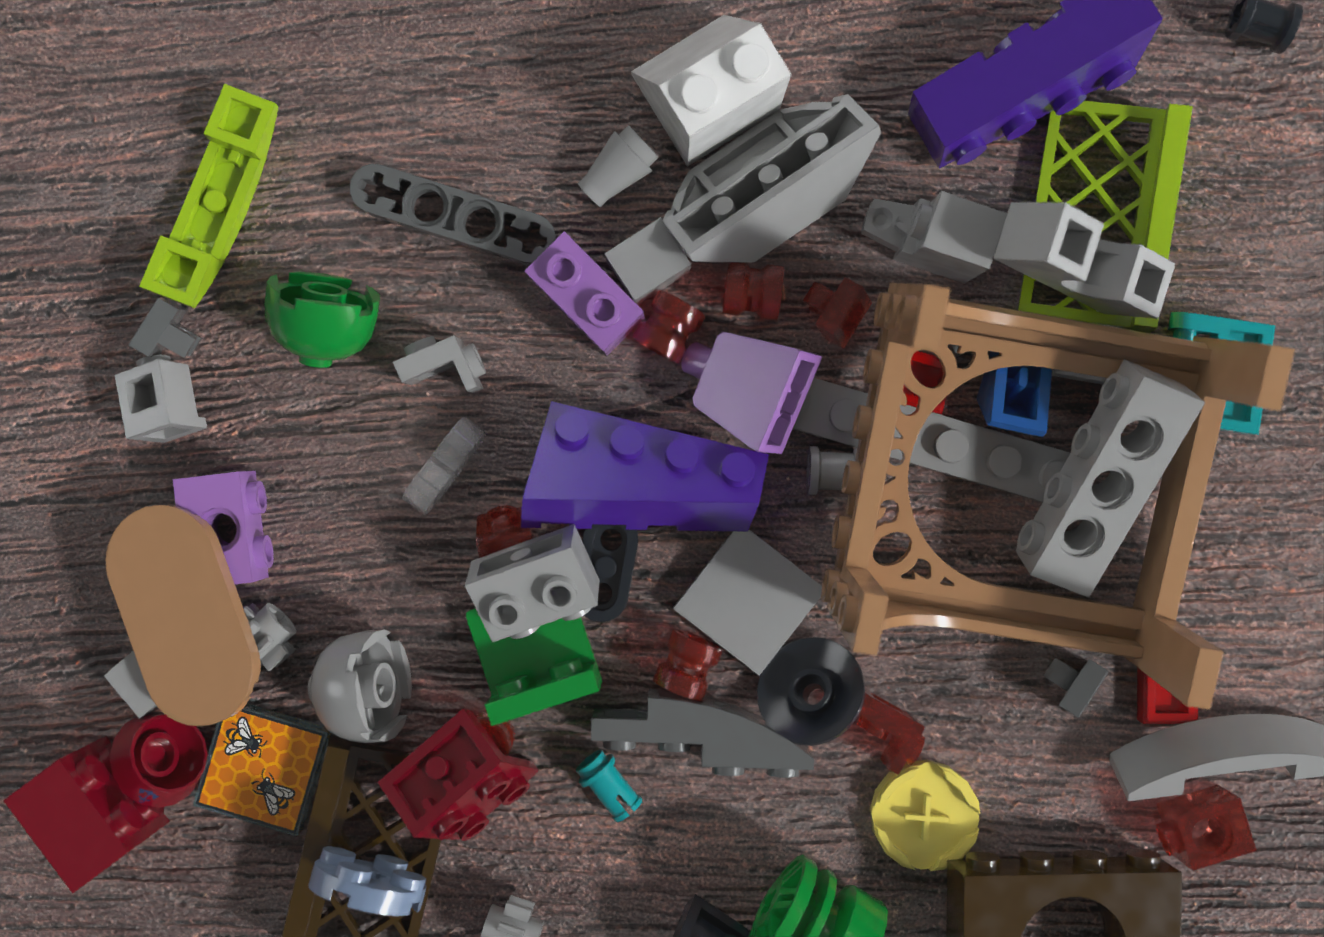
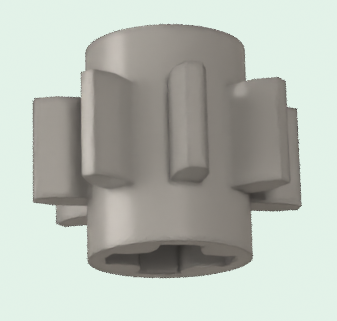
(271, 633)
(513, 920)

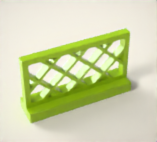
(1156, 198)

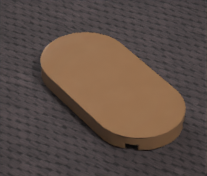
(182, 614)

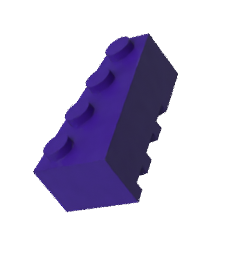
(1031, 75)
(638, 476)

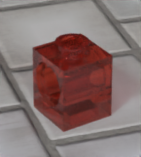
(1226, 834)

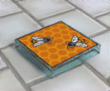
(263, 769)

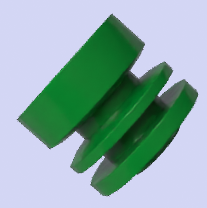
(806, 906)

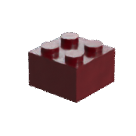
(82, 815)

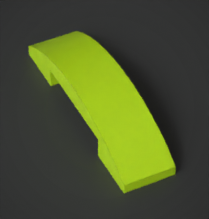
(217, 199)

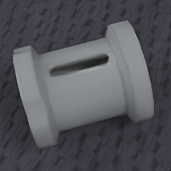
(825, 469)

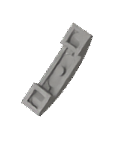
(1216, 746)

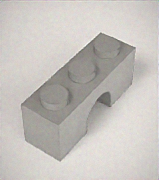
(1065, 253)

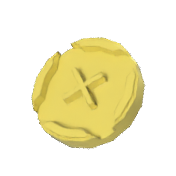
(925, 815)

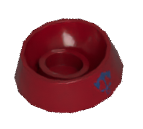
(157, 759)

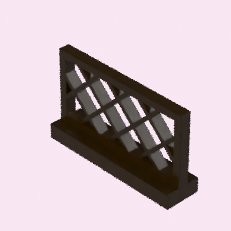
(326, 830)

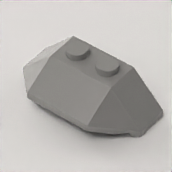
(772, 181)

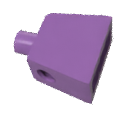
(751, 387)

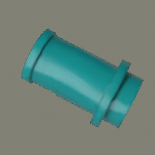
(607, 783)

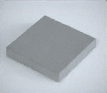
(749, 599)

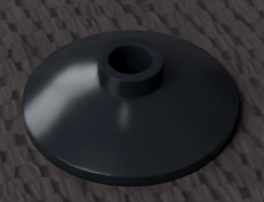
(796, 673)

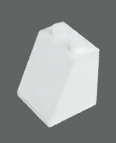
(714, 85)

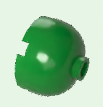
(320, 317)

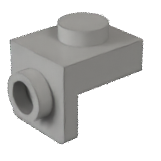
(429, 358)

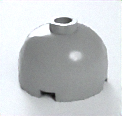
(361, 686)

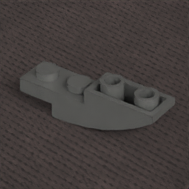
(727, 734)

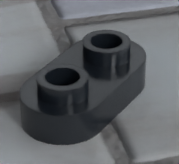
(612, 567)

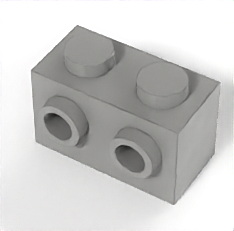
(533, 584)

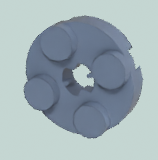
(371, 887)

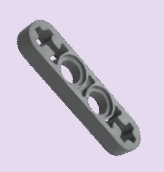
(456, 209)

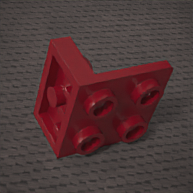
(455, 781)

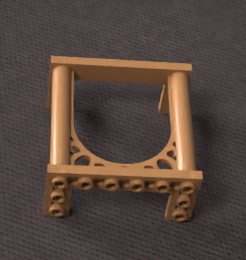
(875, 596)

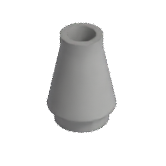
(618, 166)

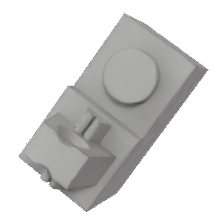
(938, 236)

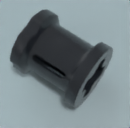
(1265, 23)

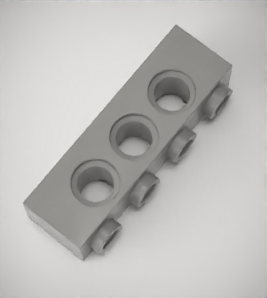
(1135, 465)

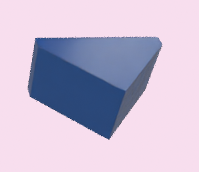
(1016, 398)

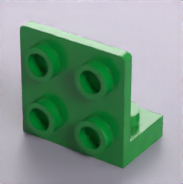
(535, 670)

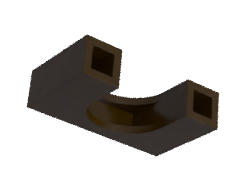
(1000, 896)

